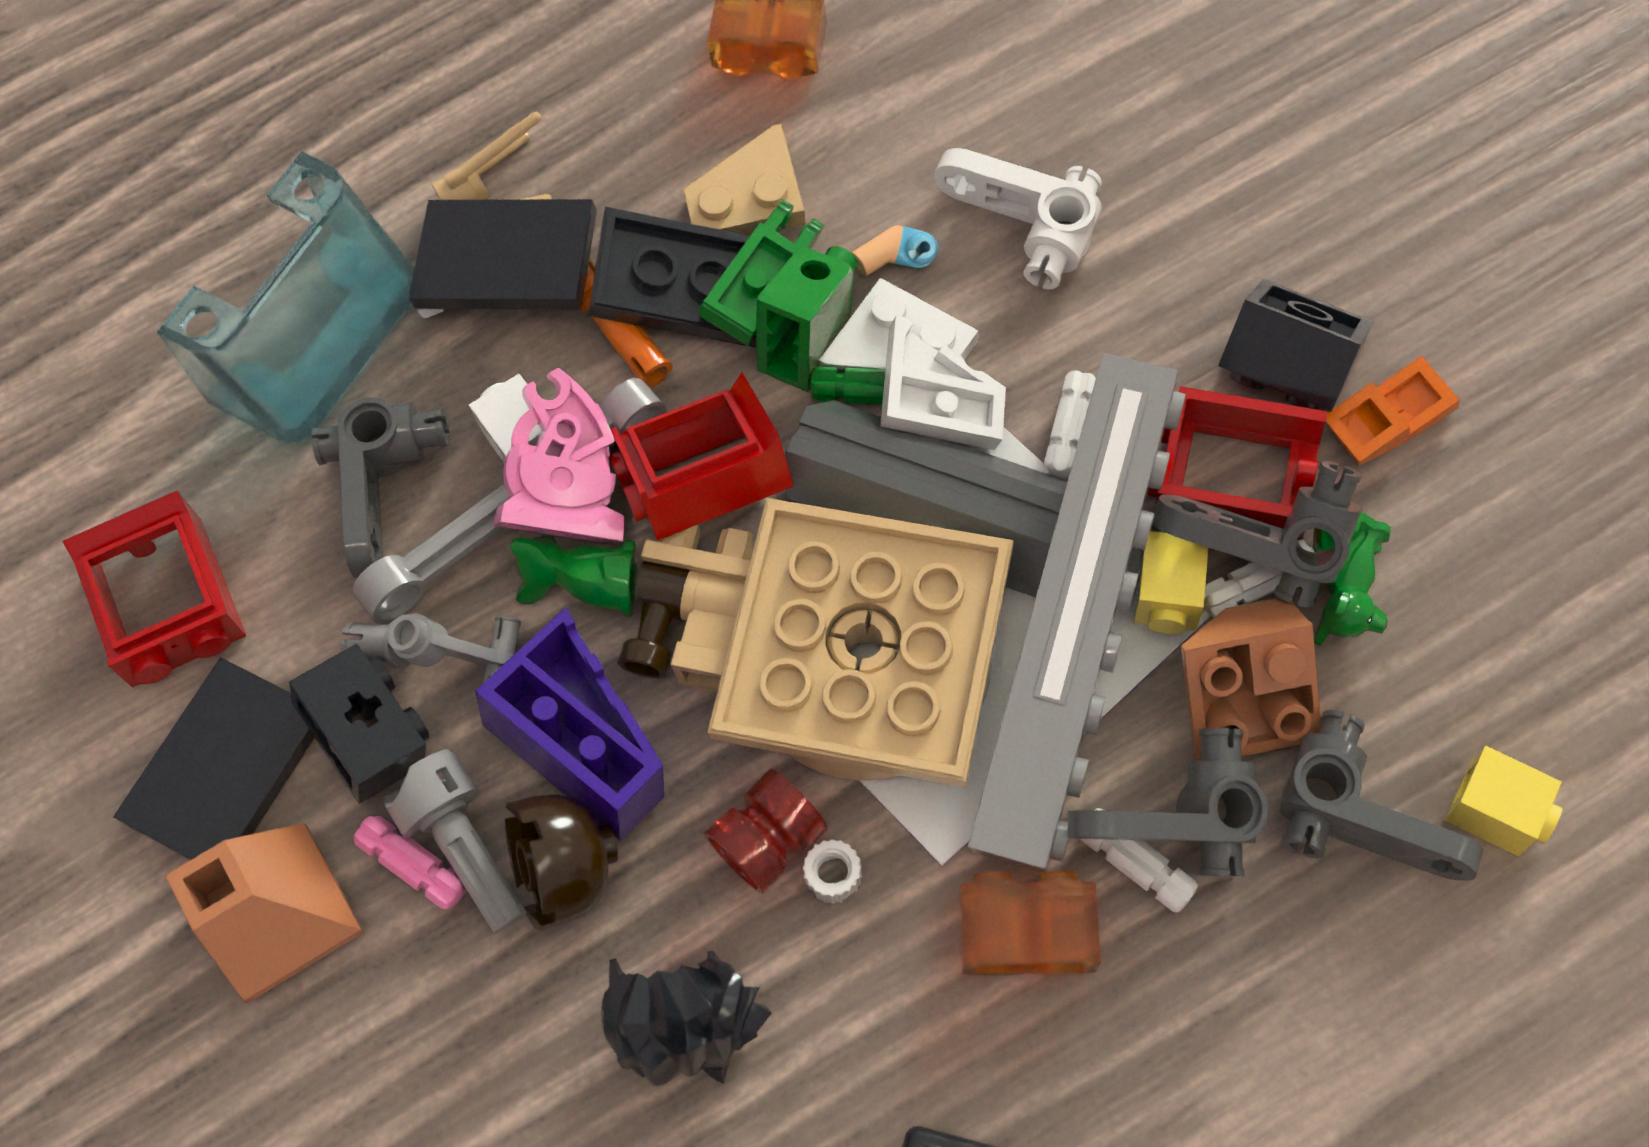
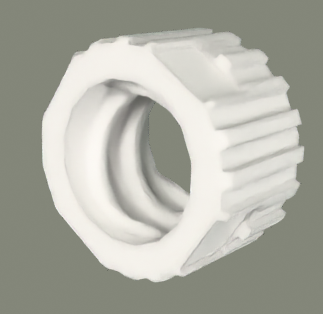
(832, 851)

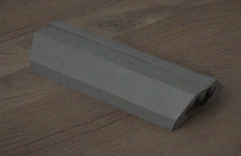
(856, 466)

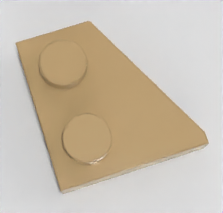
(747, 187)

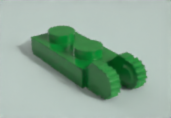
(734, 296)

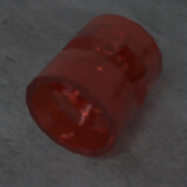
(774, 822)

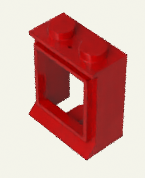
(1248, 421)
(709, 485)
(174, 641)

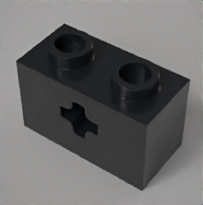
(361, 755)

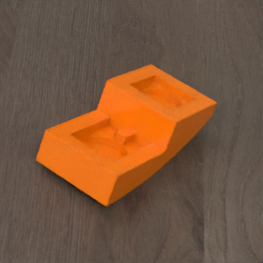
(1391, 413)

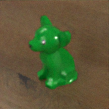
(587, 572)
(1350, 607)

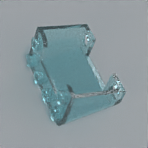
(309, 323)

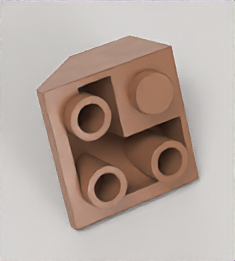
(1253, 674)
(264, 907)

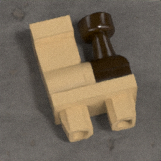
(690, 587)

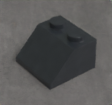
(1294, 345)

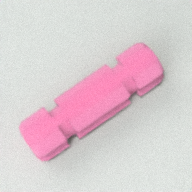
(410, 862)

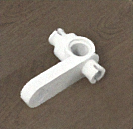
(1033, 199)

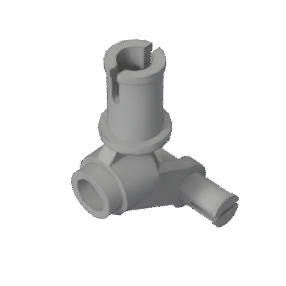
(425, 642)

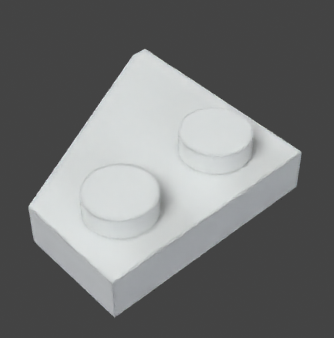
(865, 335)
(939, 393)

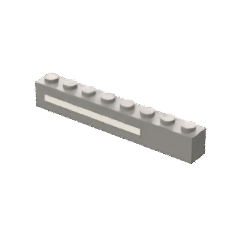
(1074, 614)

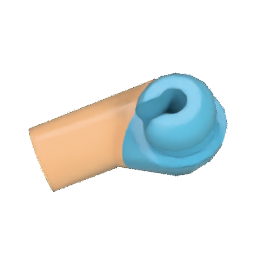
(896, 246)

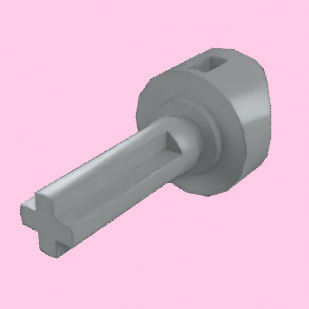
(437, 806)

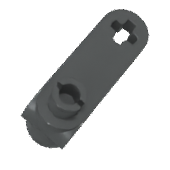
(363, 463)
(1322, 507)
(1340, 762)
(1196, 809)

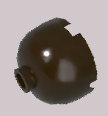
(558, 856)

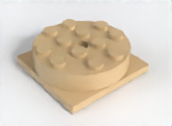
(851, 579)

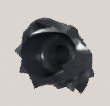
(680, 1019)

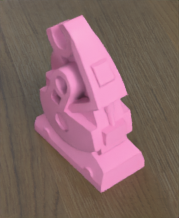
(566, 476)

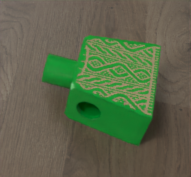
(803, 313)

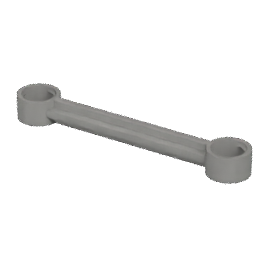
(398, 583)

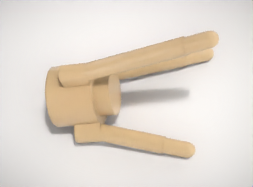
(465, 181)

